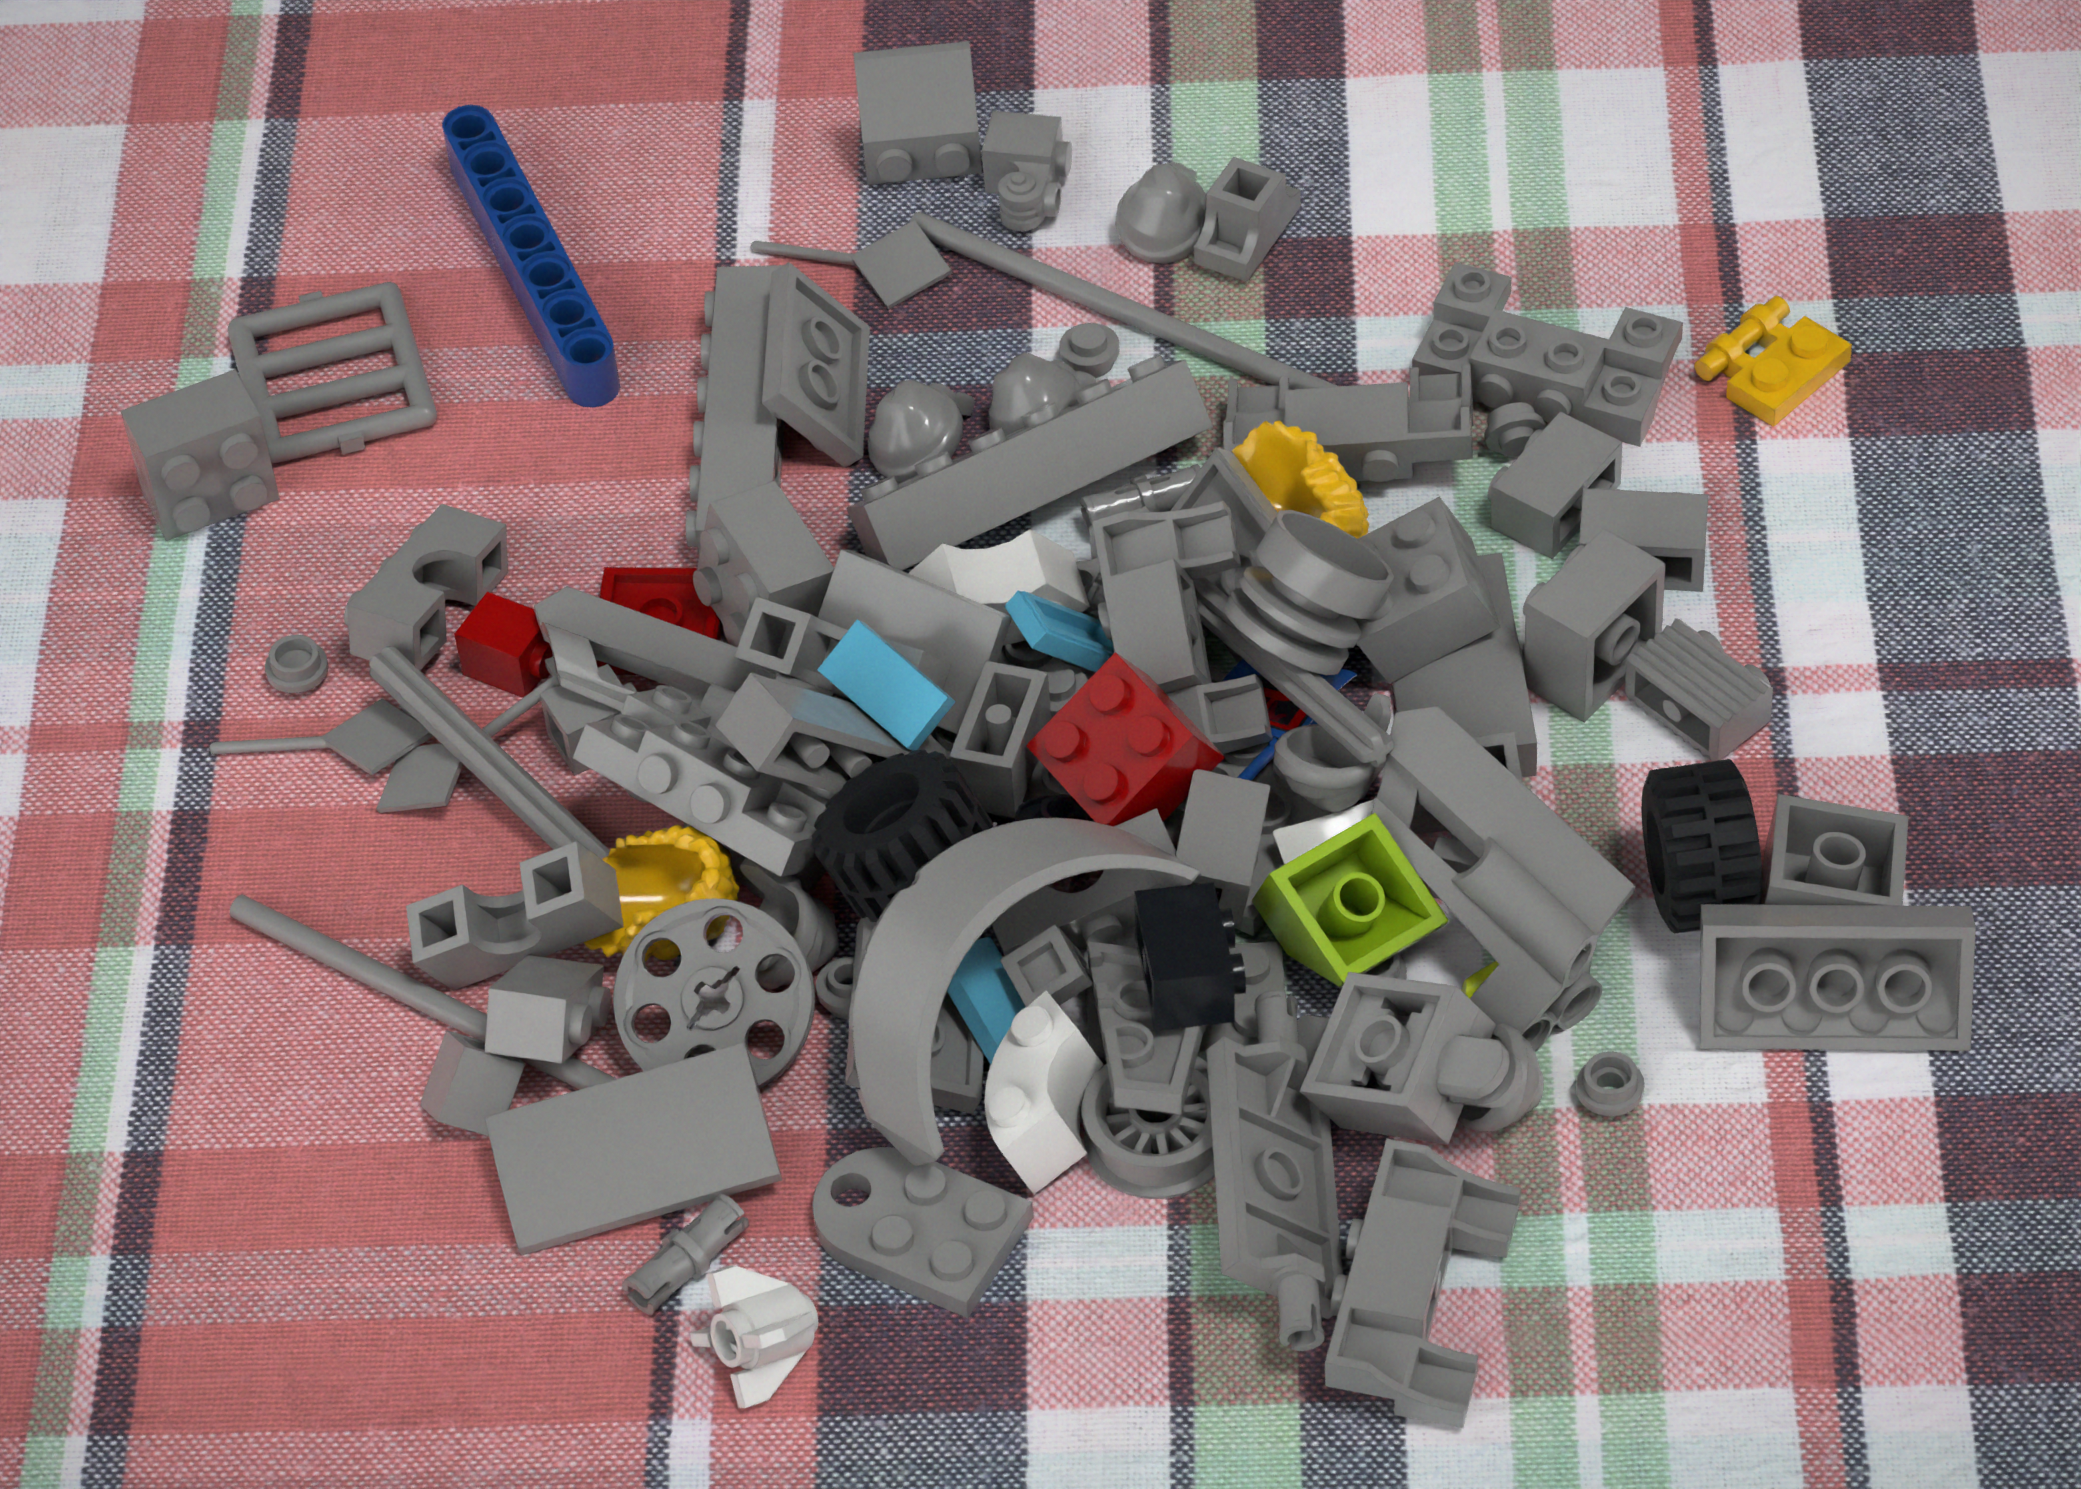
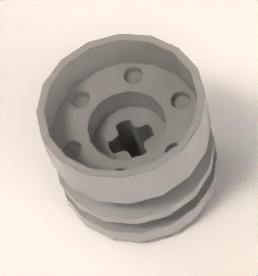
(1308, 592)

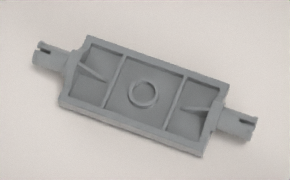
(1275, 1173)

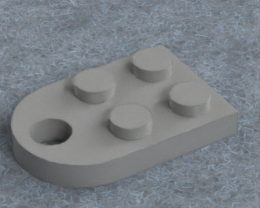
(920, 1226)

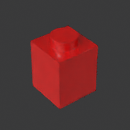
(503, 645)

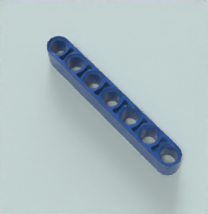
(531, 256)

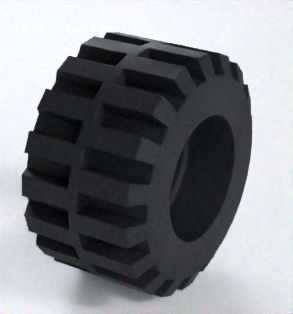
(892, 825)
(1700, 841)

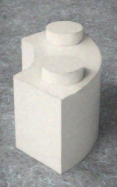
(997, 573)
(1039, 1091)

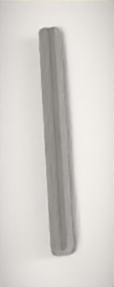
(1302, 687)
(480, 752)

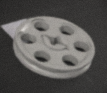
(703, 966)

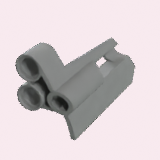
(1537, 886)

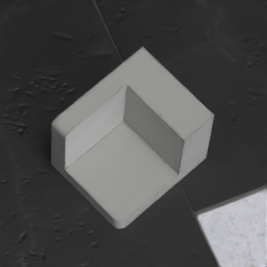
(1047, 964)
(469, 1083)

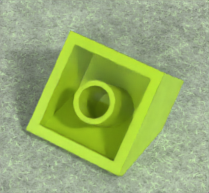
(1348, 903)

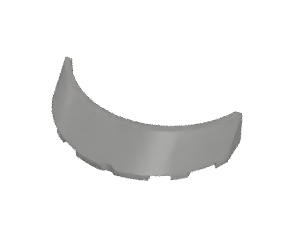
(931, 931)

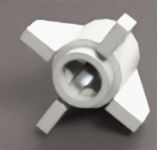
(761, 1329)

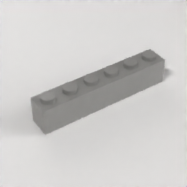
(739, 435)
(1031, 465)

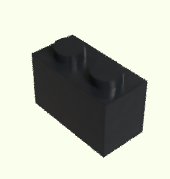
(1187, 956)

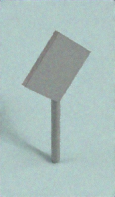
(893, 265)
(367, 739)
(430, 772)

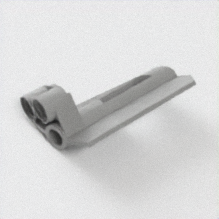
(592, 628)

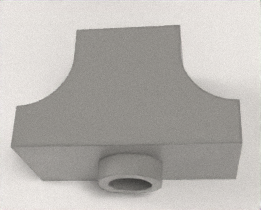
(1244, 218)

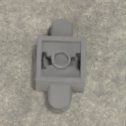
(1404, 1058)

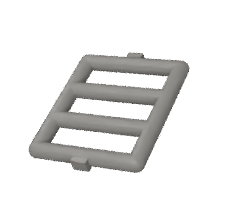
(313, 309)

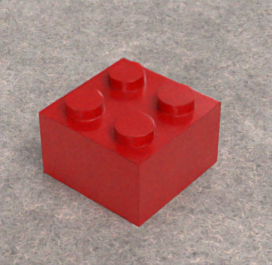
(1123, 746)

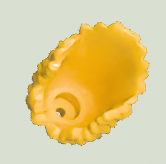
(1302, 477)
(663, 872)

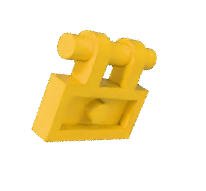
(1785, 372)

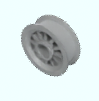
(1149, 1156)

